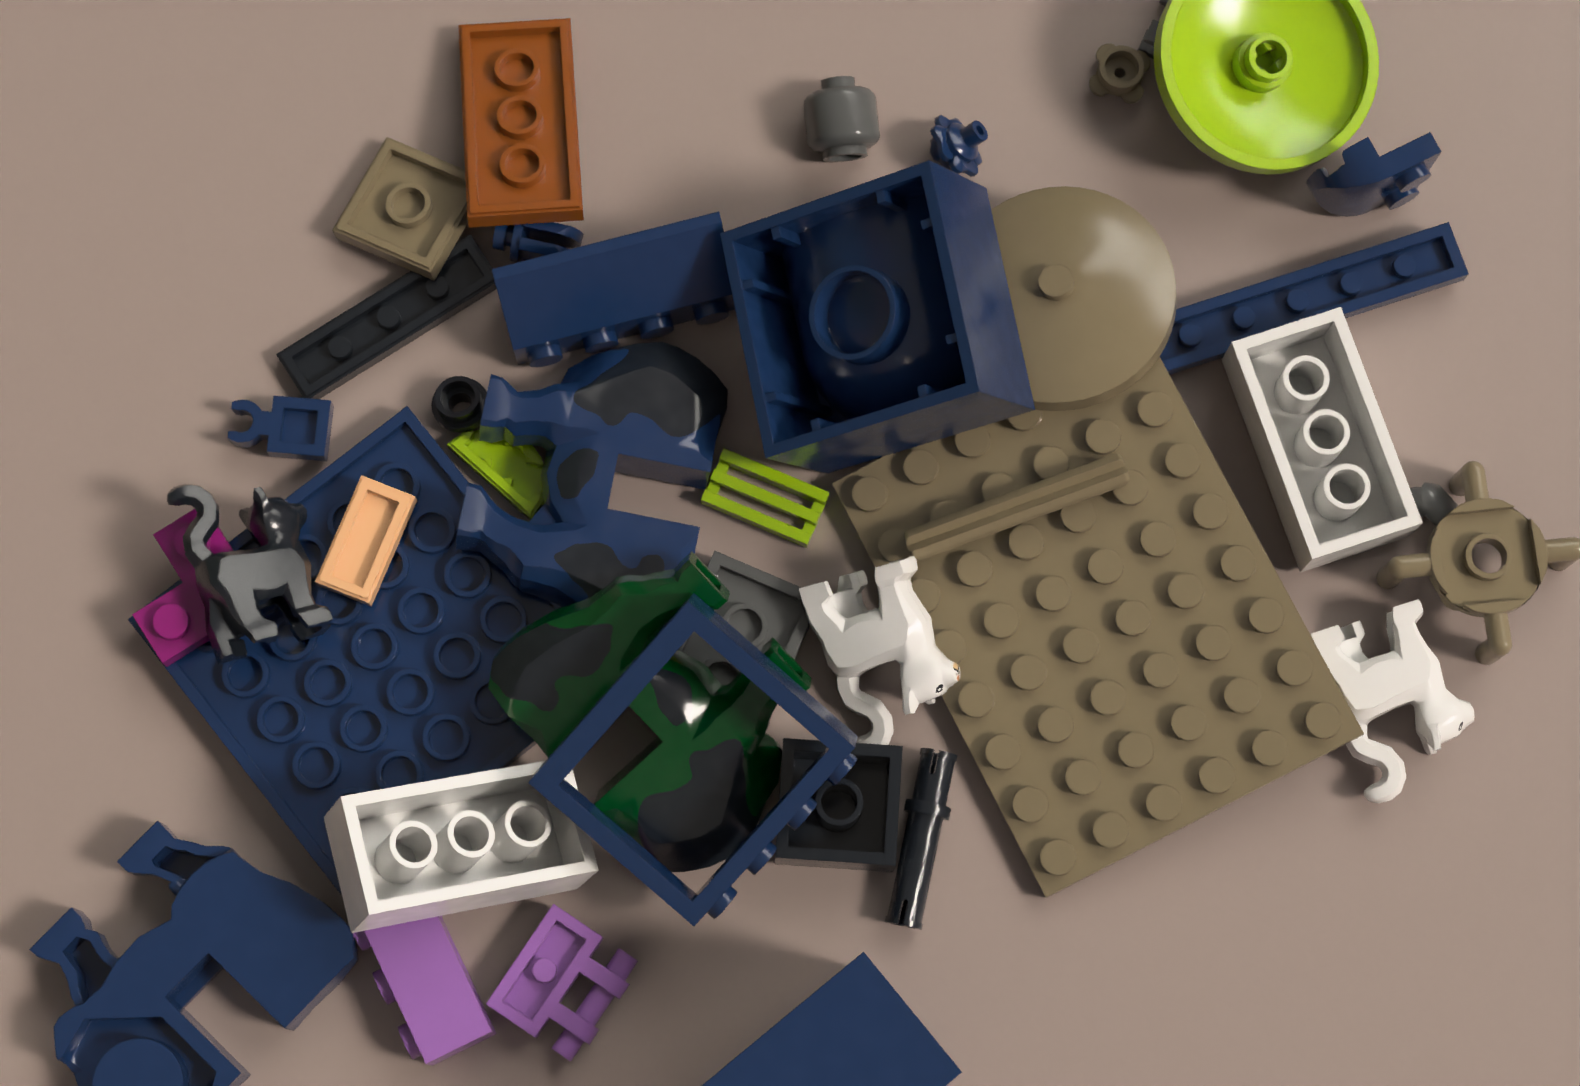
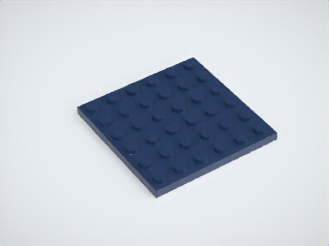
(389, 686)

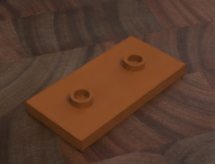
(520, 123)

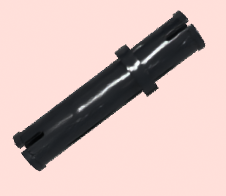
(921, 837)

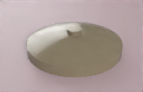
(1085, 293)

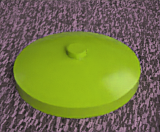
(1266, 78)

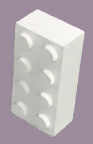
(1321, 439)
(453, 847)

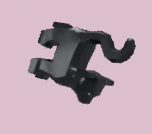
(244, 581)

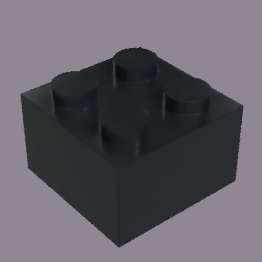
(854, 819)

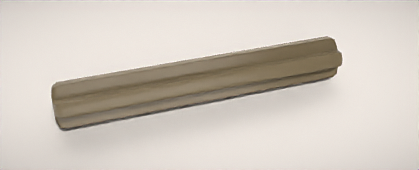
(1017, 507)

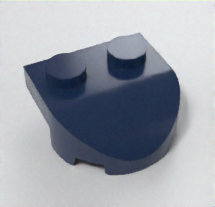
(1373, 180)

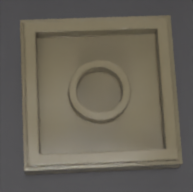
(407, 209)

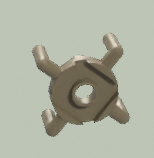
(1460, 582)

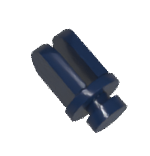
(536, 239)

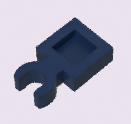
(293, 428)

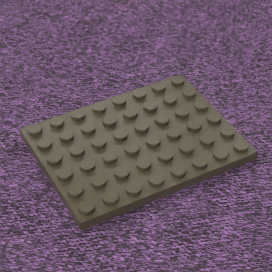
(1115, 651)

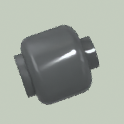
(841, 120)

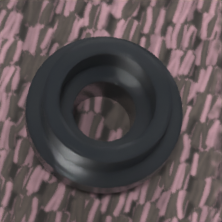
(452, 392)

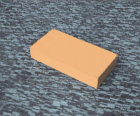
(366, 540)

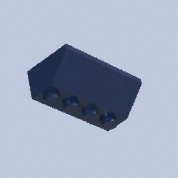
(615, 290)

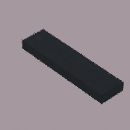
(387, 322)

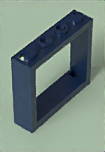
(757, 846)

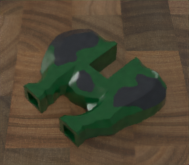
(711, 765)

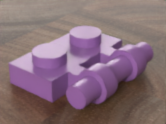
(545, 973)

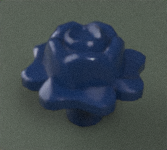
(957, 145)

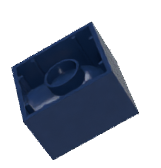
(876, 319)
(844, 1035)

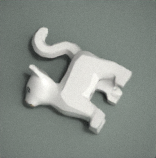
(864, 639)
(1390, 681)

